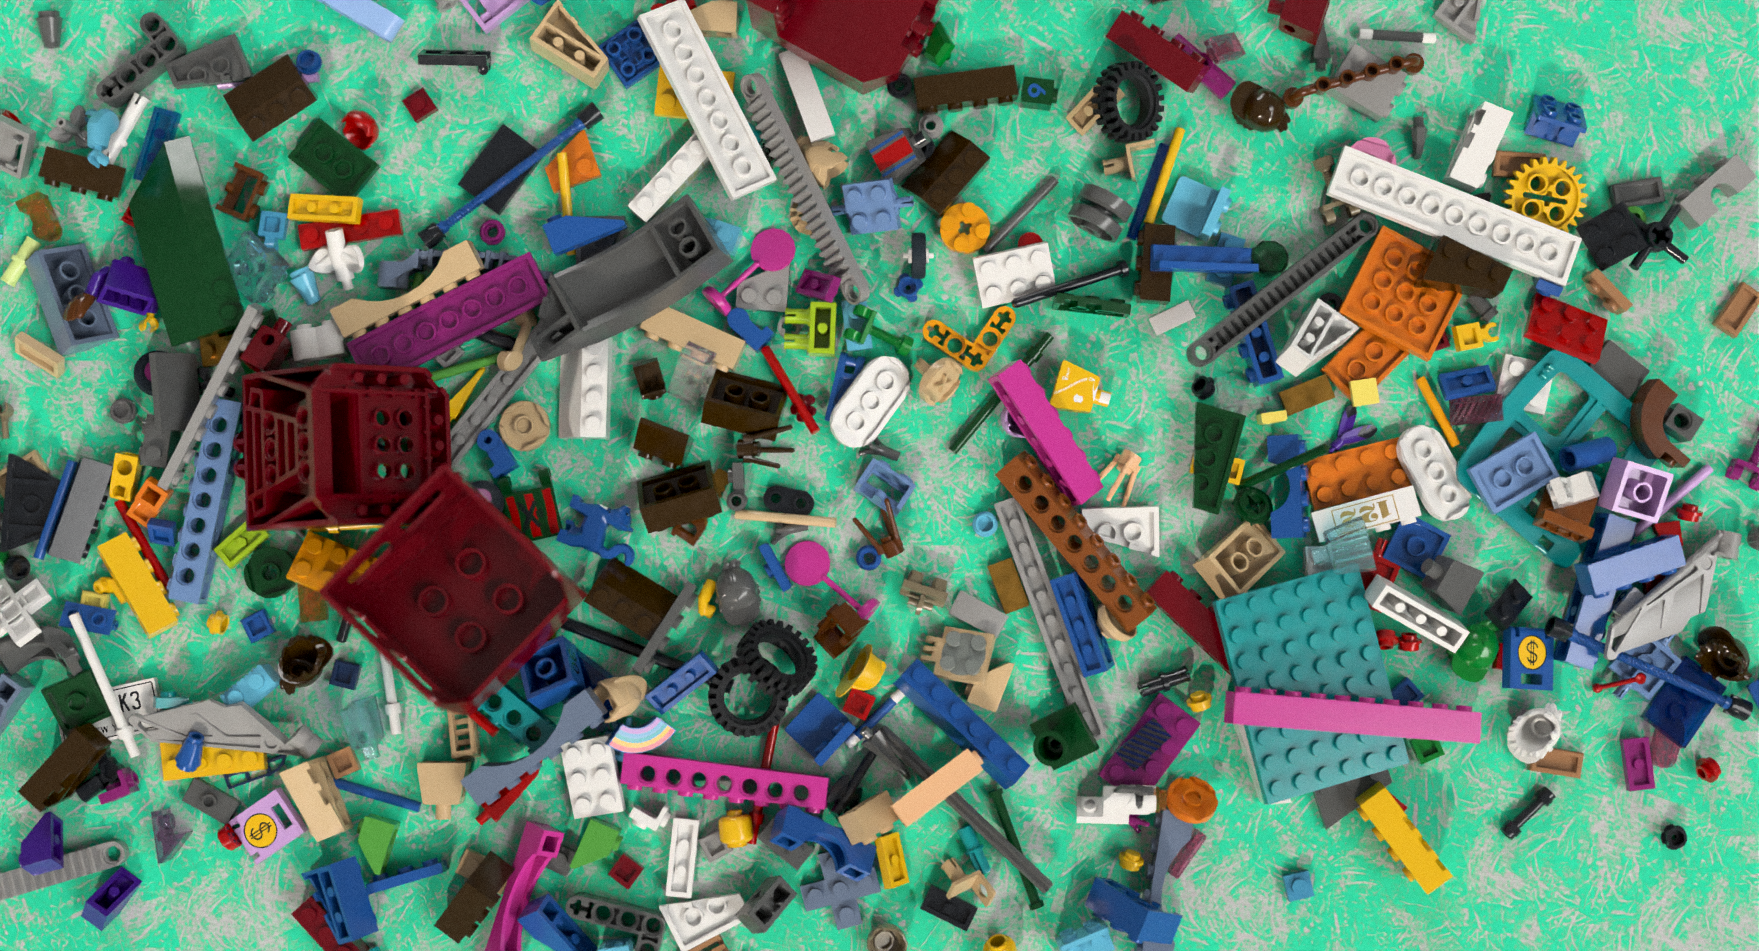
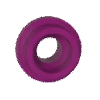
(487, 226)

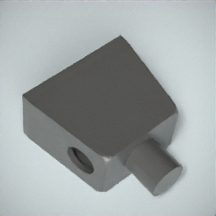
(1450, 582)

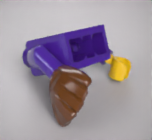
(119, 286)

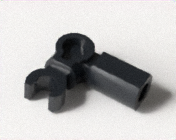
(97, 783)

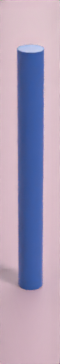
(55, 509)
(378, 795)

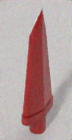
(508, 797)

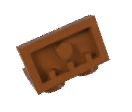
(1569, 522)

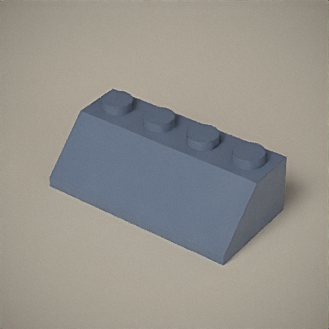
(58, 278)

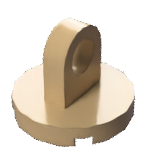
(938, 380)

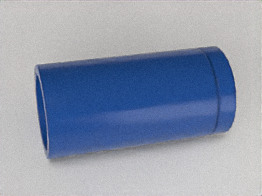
(1587, 454)

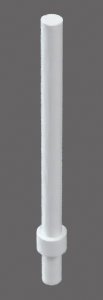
(392, 708)
(125, 732)

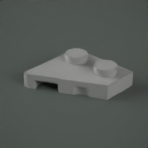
(764, 291)

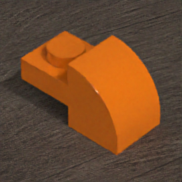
(149, 501)

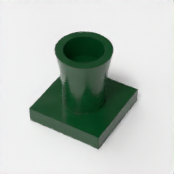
(1062, 737)

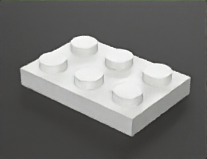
(1013, 273)
(592, 777)

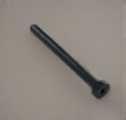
(1120, 269)

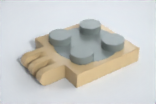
(960, 655)

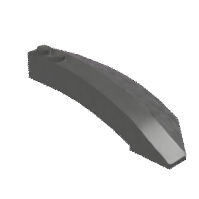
(629, 281)

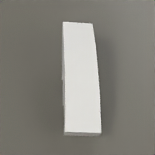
(807, 96)

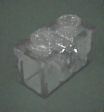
(692, 373)

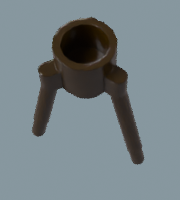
(749, 448)

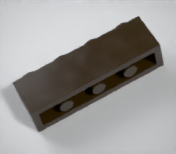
(965, 89)

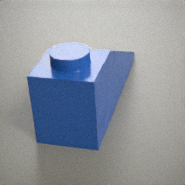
(574, 232)
(553, 926)

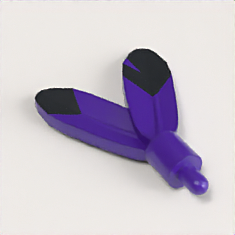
(1348, 435)

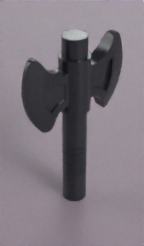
(845, 790)

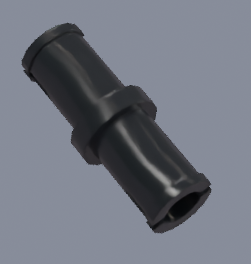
(1163, 681)

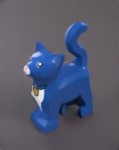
(594, 528)

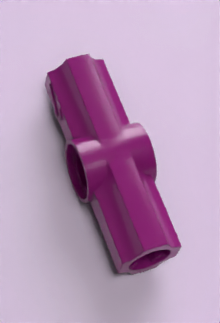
(1215, 79)

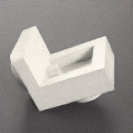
(644, 818)

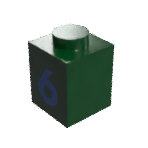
(1038, 93)

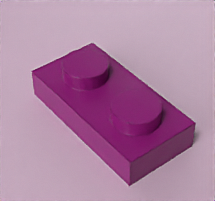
(818, 285)
(1637, 763)

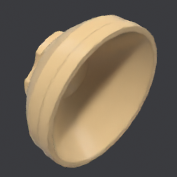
(1111, 627)

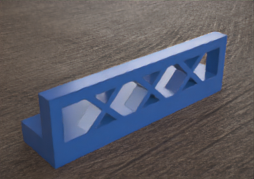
(1201, 259)
(1080, 621)

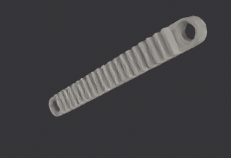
(804, 188)
(75, 865)

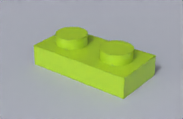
(240, 545)

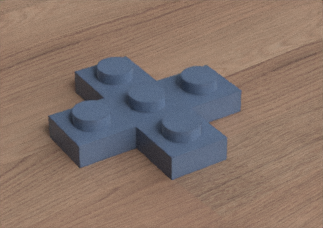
(838, 892)

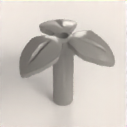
(66, 129)

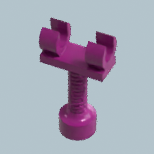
(1737, 466)

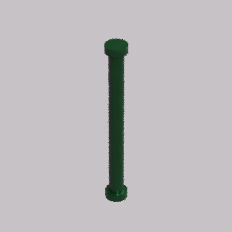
(1011, 836)

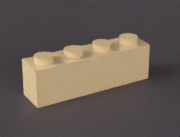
(680, 328)

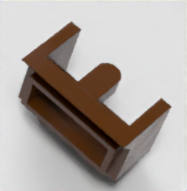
(235, 189)
(830, 636)

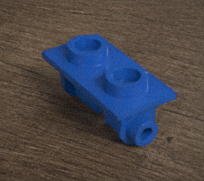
(94, 618)

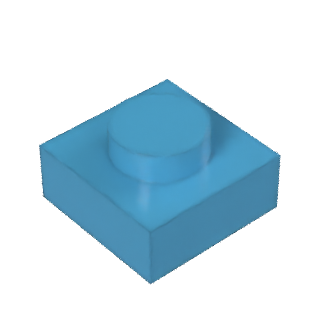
(1298, 885)

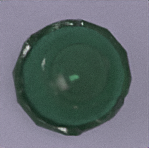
(1271, 258)

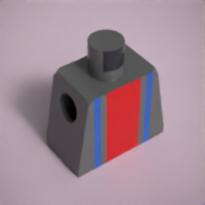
(898, 152)

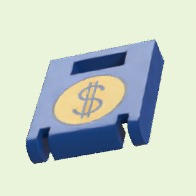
(1527, 652)

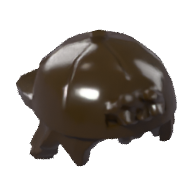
(1258, 108)
(1722, 655)
(303, 662)

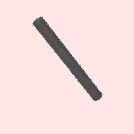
(1027, 207)

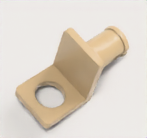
(1125, 163)
(964, 881)

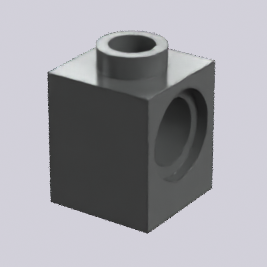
(1689, 422)

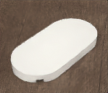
(870, 401)
(1432, 472)

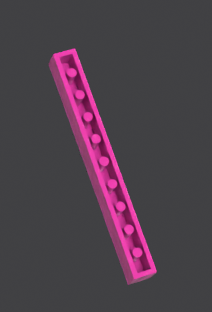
(1352, 717)

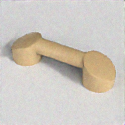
(512, 359)

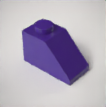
(43, 846)
(110, 898)

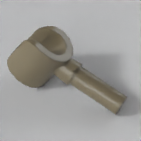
(4, 416)

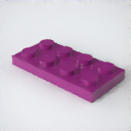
(1180, 727)

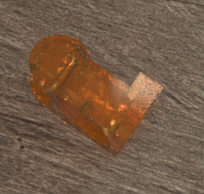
(44, 219)

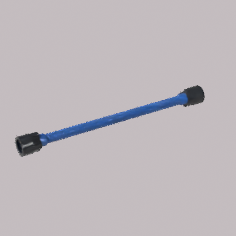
(435, 232)
(1733, 705)

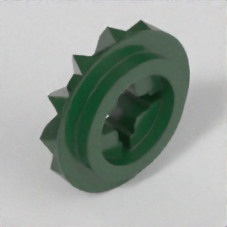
(1254, 497)

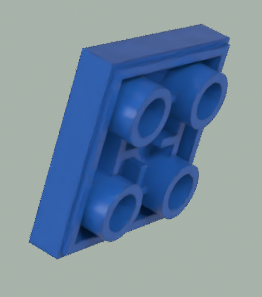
(630, 54)

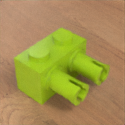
(822, 335)

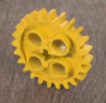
(1549, 175)

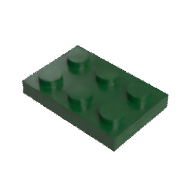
(333, 160)

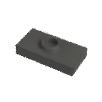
(211, 800)

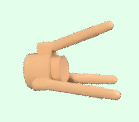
(1127, 465)

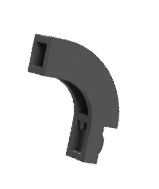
(49, 644)

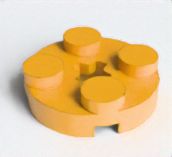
(961, 242)

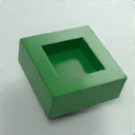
(1426, 750)

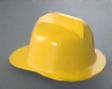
(863, 674)

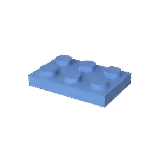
(1512, 473)

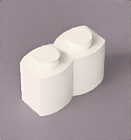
(318, 342)

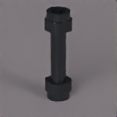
(1543, 798)

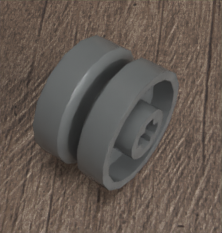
(1100, 212)

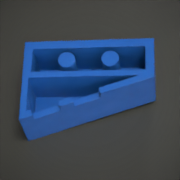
(344, 899)
(1131, 913)

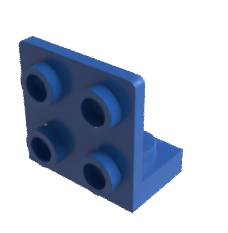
(820, 728)

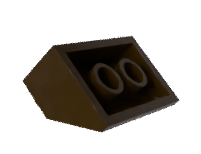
(270, 97)
(946, 173)
(744, 404)
(678, 497)
(630, 598)

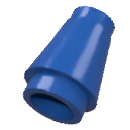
(190, 753)

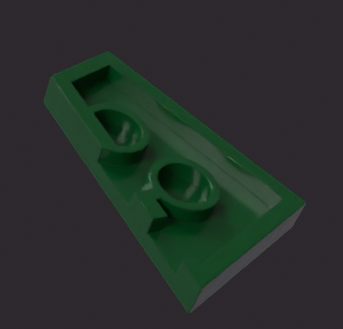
(1091, 305)

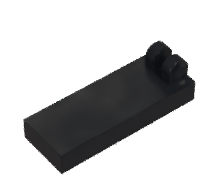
(457, 57)

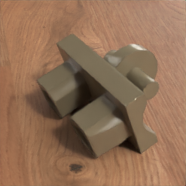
(921, 595)

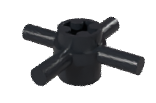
(1664, 238)

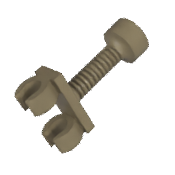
(1324, 165)

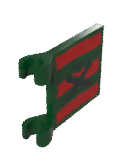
(534, 509)

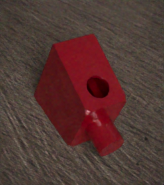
(1300, 17)
(262, 354)

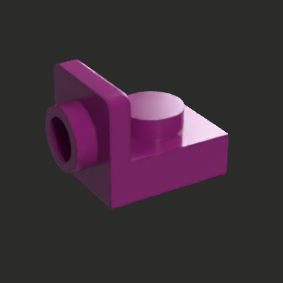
(127, 785)

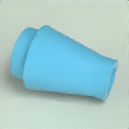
(306, 285)

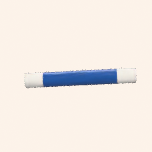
(855, 737)

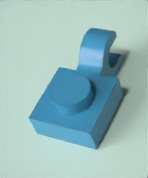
(273, 228)

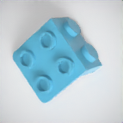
(1196, 208)

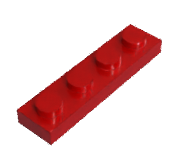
(371, 227)

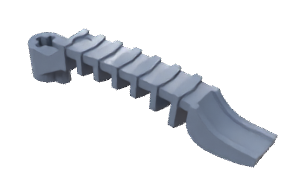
(396, 275)

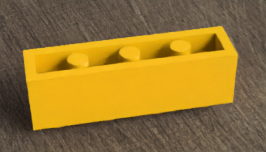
(138, 585)

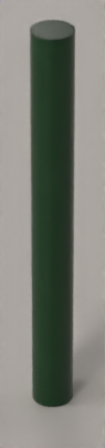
(1284, 466)

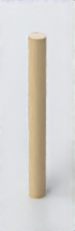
(786, 518)

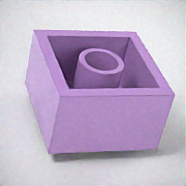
(1635, 490)

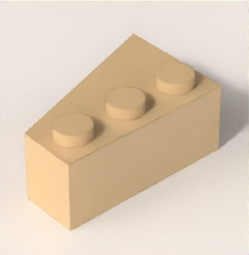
(569, 47)

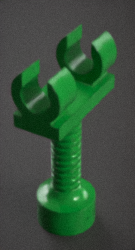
(902, 344)

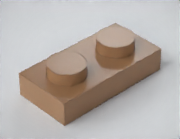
(1612, 298)

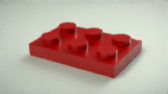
(1565, 328)

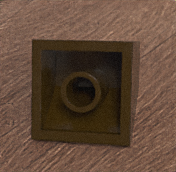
(663, 443)

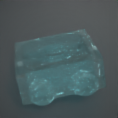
(256, 268)

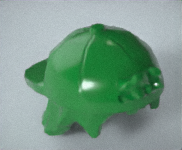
(1476, 652)

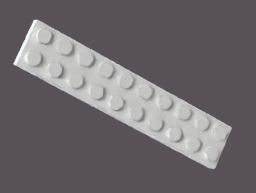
(1453, 213)

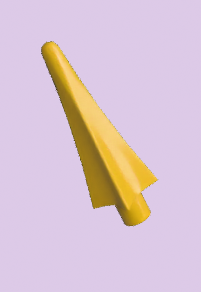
(459, 401)

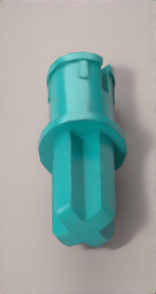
(974, 849)

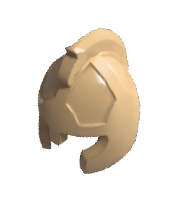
(821, 160)
(623, 693)

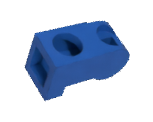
(742, 325)
(498, 452)

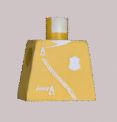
(1077, 390)

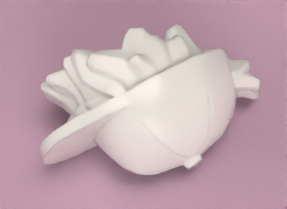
(1534, 733)

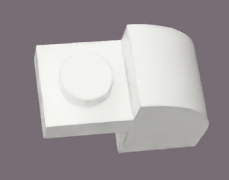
(1572, 489)

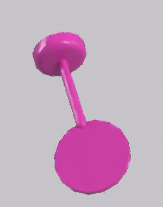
(770, 251)
(809, 564)

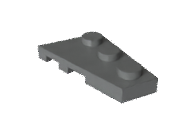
(211, 65)
(1339, 799)

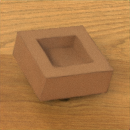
(343, 762)

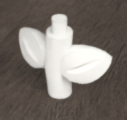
(338, 258)

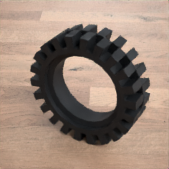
(1107, 101)
(766, 675)
(731, 722)

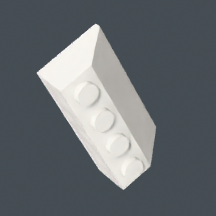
(586, 392)

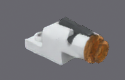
(1119, 802)

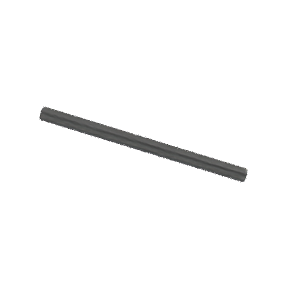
(970, 814)

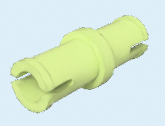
(17, 265)

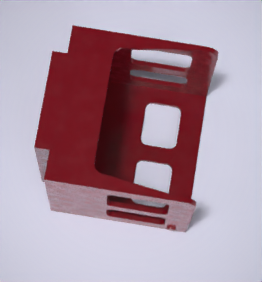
(454, 594)

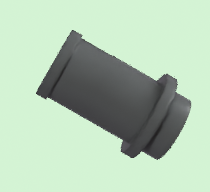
(1483, 307)

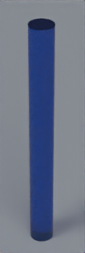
(1147, 191)

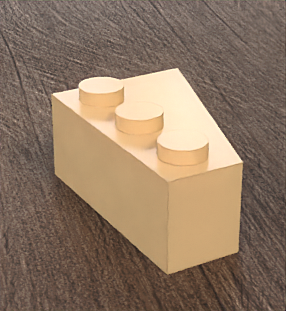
(317, 798)

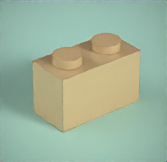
(869, 818)

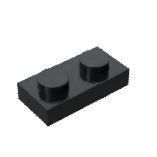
(1508, 605)
(952, 910)

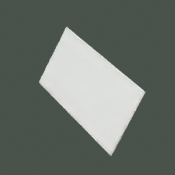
(1172, 317)

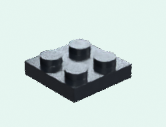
(1612, 236)

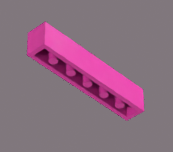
(1046, 432)

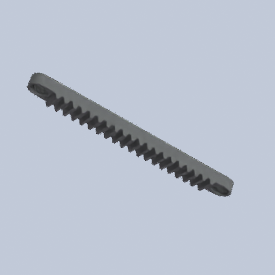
(1282, 289)

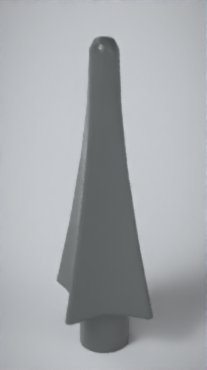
(1320, 52)
(878, 745)

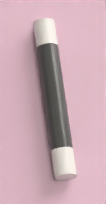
(1402, 36)

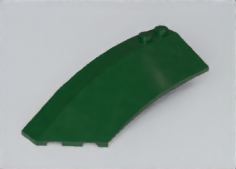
(184, 247)

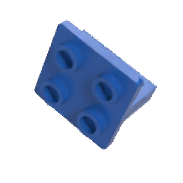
(1555, 120)

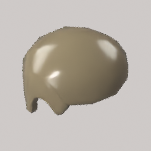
(886, 938)

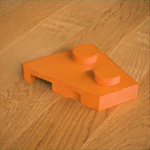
(581, 163)

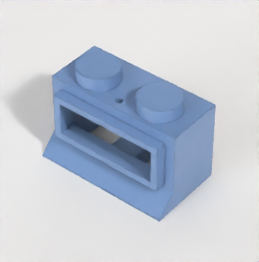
(884, 472)

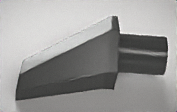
(1419, 136)

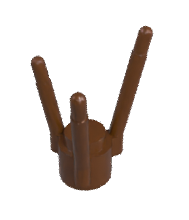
(891, 543)

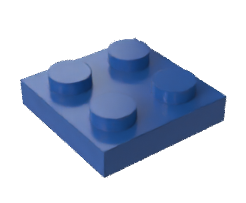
(1414, 544)

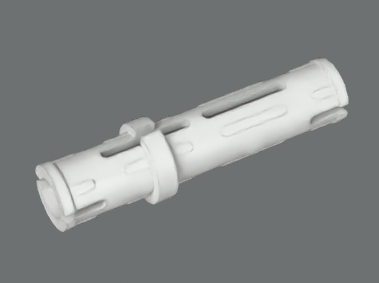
(126, 125)

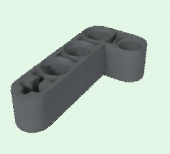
(138, 63)
(616, 920)

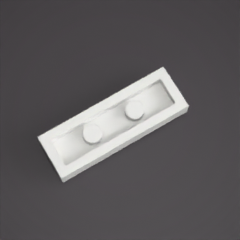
(682, 857)

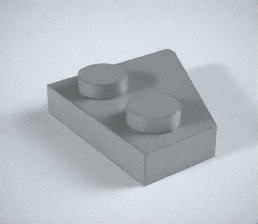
(1460, 17)

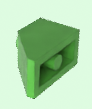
(377, 840)
(597, 842)

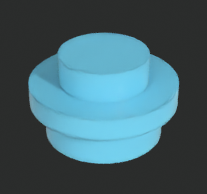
(985, 524)

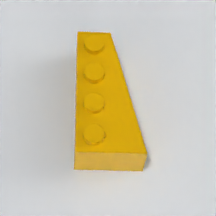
(1403, 838)

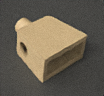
(442, 785)

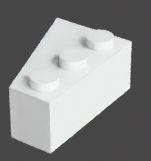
(1477, 147)
(1314, 337)

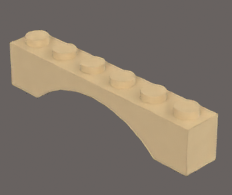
(454, 266)

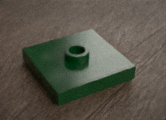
(76, 700)

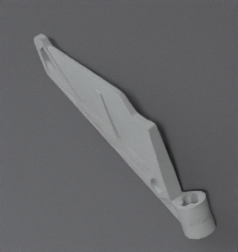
(1674, 599)
(225, 727)

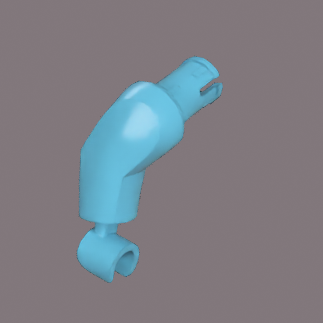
(99, 130)

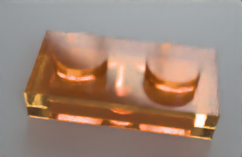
(312, 605)

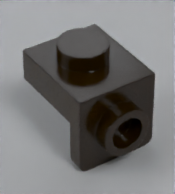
(650, 379)

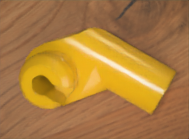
(108, 585)
(704, 597)

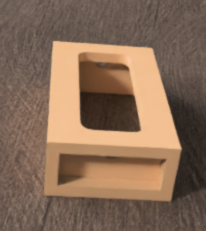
(937, 787)

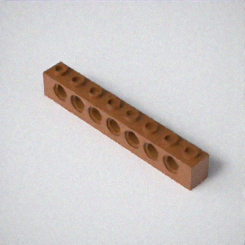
(1077, 555)

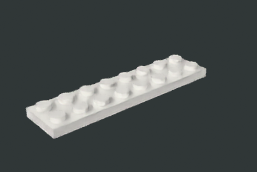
(706, 99)

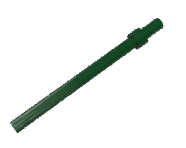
(1033, 355)

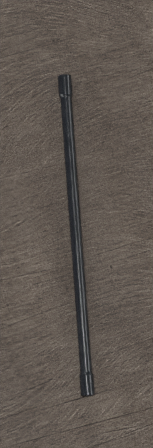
(626, 646)

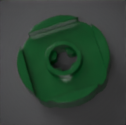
(257, 566)

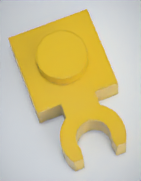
(1472, 336)

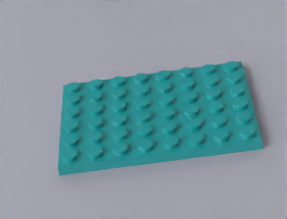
(1308, 640)

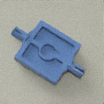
(872, 206)
(1655, 653)

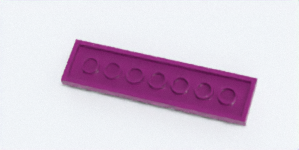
(454, 316)

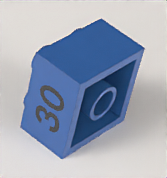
(553, 673)

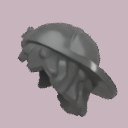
(737, 594)

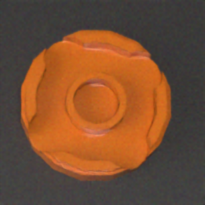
(1191, 800)

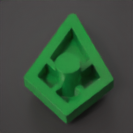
(939, 45)

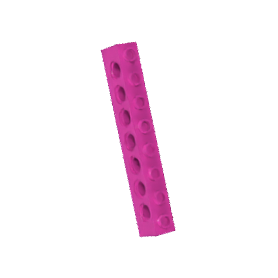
(633, 776)

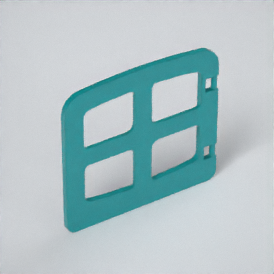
(1600, 398)

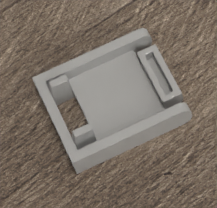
(11, 136)

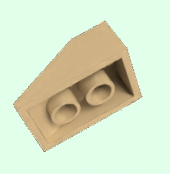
(1239, 559)

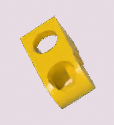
(125, 476)

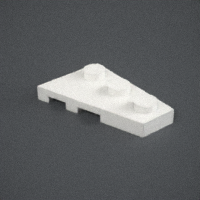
(1126, 526)
(701, 919)

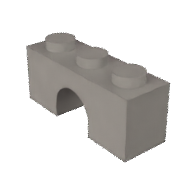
(1729, 176)

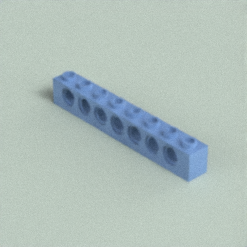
(214, 514)

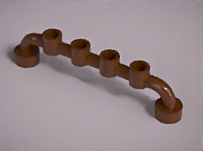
(1411, 64)

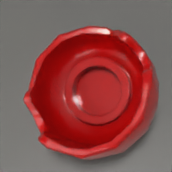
(360, 129)

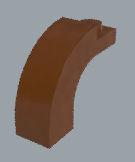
(1647, 424)

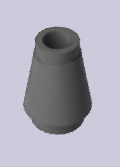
(50, 28)

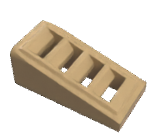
(455, 743)

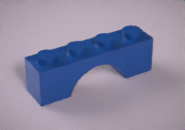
(1290, 518)
(795, 827)

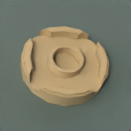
(524, 426)

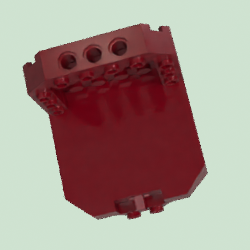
(849, 40)
(316, 449)

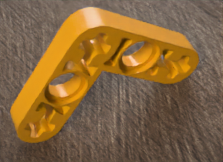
(978, 346)

